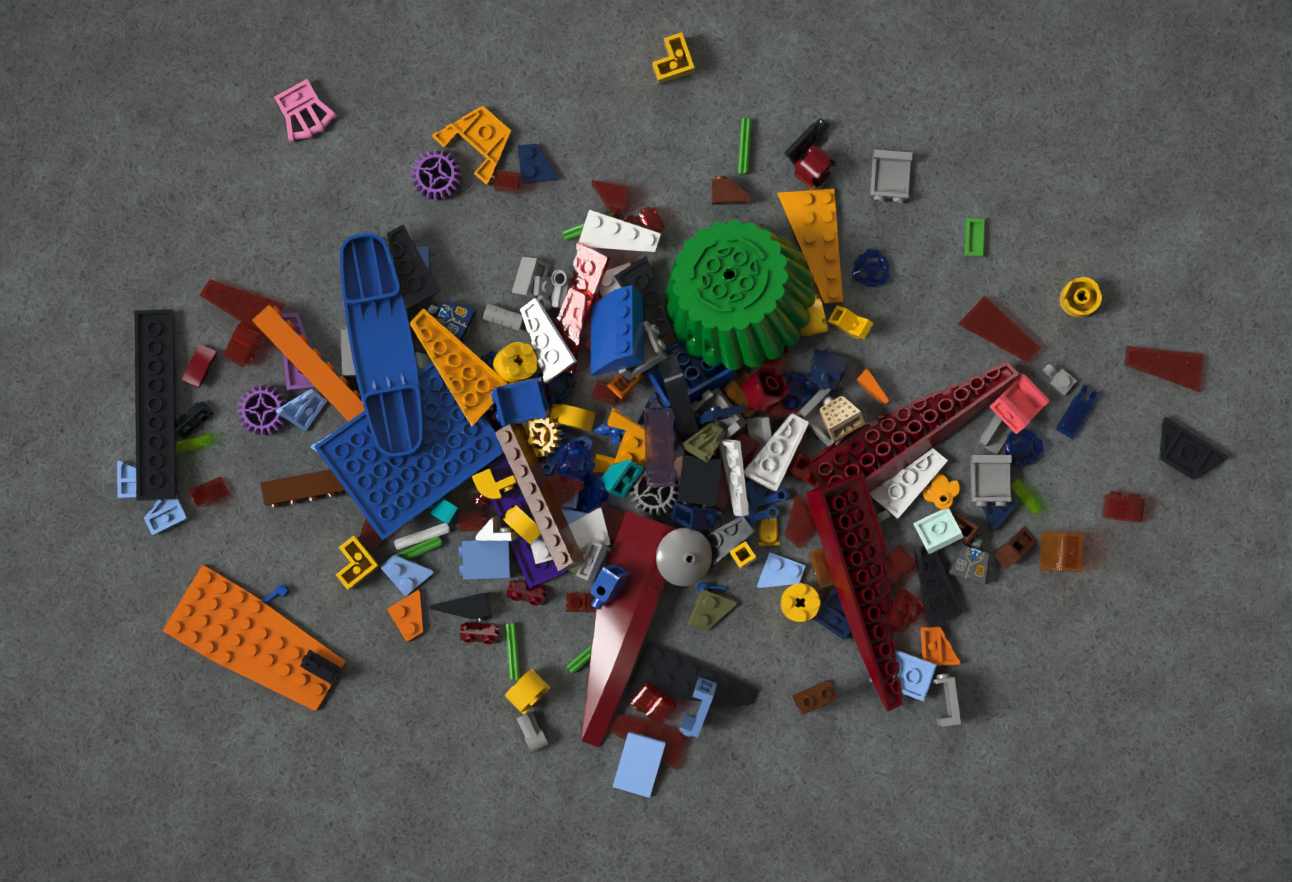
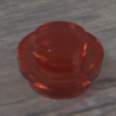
(481, 500)

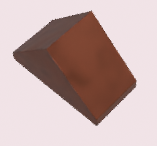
(967, 528)

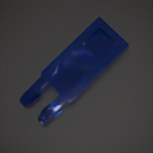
(1075, 413)

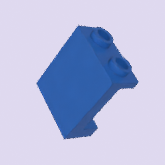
(520, 401)

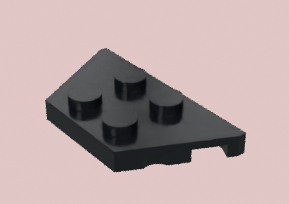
(1186, 451)

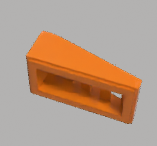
(636, 380)
(869, 383)

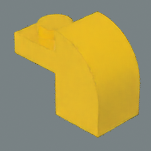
(850, 323)
(572, 417)
(489, 487)
(522, 524)
(743, 555)

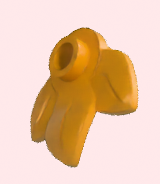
(941, 488)

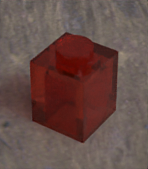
(506, 181)
(604, 394)
(472, 521)

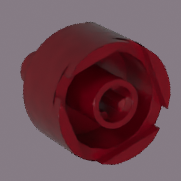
(814, 167)
(765, 389)

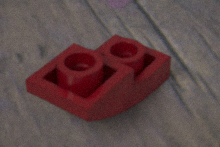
(198, 366)

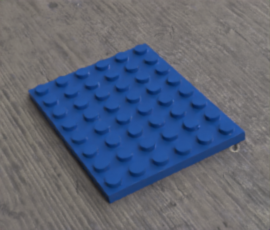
(400, 489)

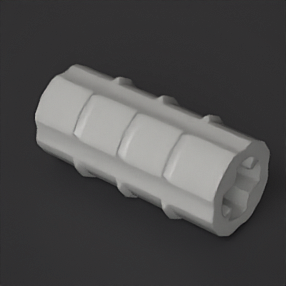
(503, 317)

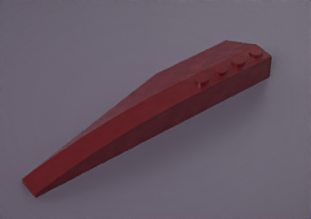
(902, 436)
(858, 568)
(622, 622)

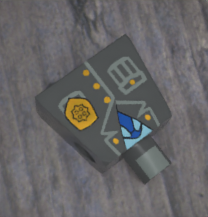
(971, 562)

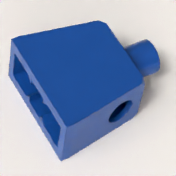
(608, 585)

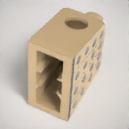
(840, 417)

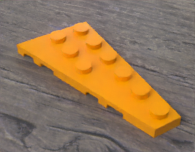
(815, 228)
(462, 371)

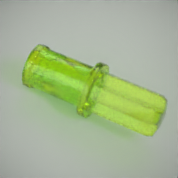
(193, 443)
(1026, 496)

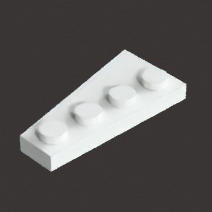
(612, 233)
(550, 347)
(774, 458)
(734, 473)
(904, 487)
(584, 530)

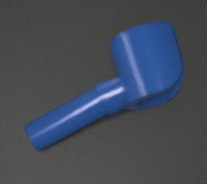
(707, 586)
(282, 590)

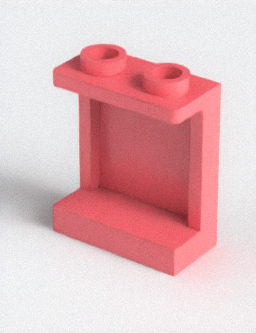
(1019, 403)

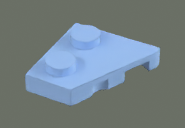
(165, 515)

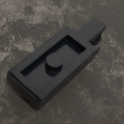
(811, 136)

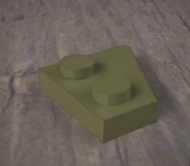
(705, 442)
(709, 609)

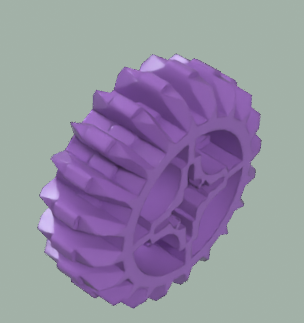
(434, 182)
(252, 410)

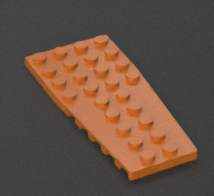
(248, 638)

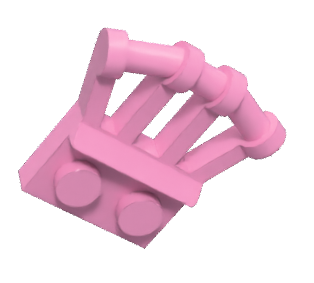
(297, 100)

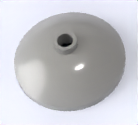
(675, 549)

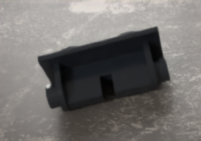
(199, 414)
(321, 667)

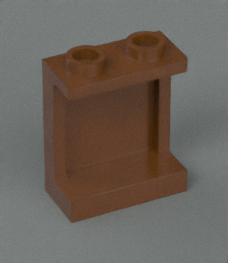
(815, 697)

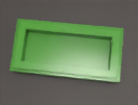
(974, 237)

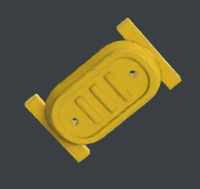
(767, 529)

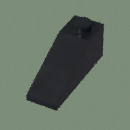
(469, 607)

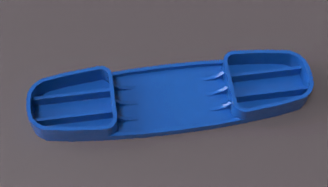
(381, 345)

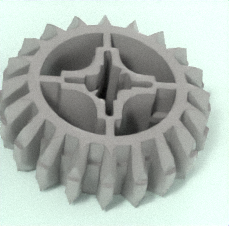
(638, 497)

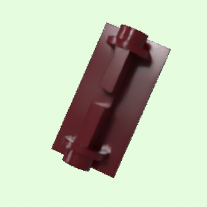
(517, 591)
(488, 635)

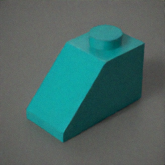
(621, 477)
(444, 511)

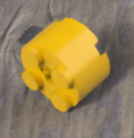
(1091, 295)
(817, 321)
(515, 362)
(811, 603)
(527, 691)

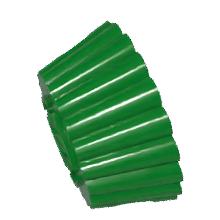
(740, 316)

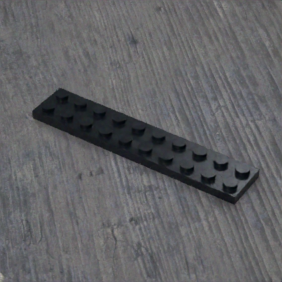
(155, 405)

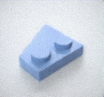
(303, 409)
(126, 480)
(780, 572)
(405, 573)

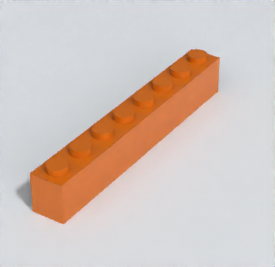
(309, 362)

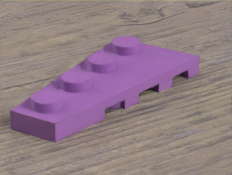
(294, 378)

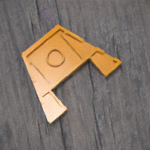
(483, 133)
(632, 444)

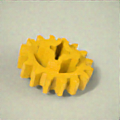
(542, 436)

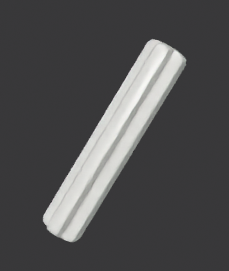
(422, 536)

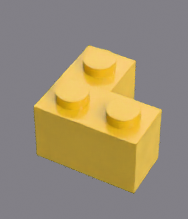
(677, 64)
(361, 563)

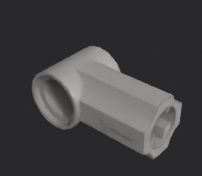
(560, 288)
(533, 734)

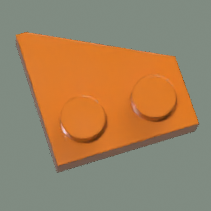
(408, 615)
(936, 647)

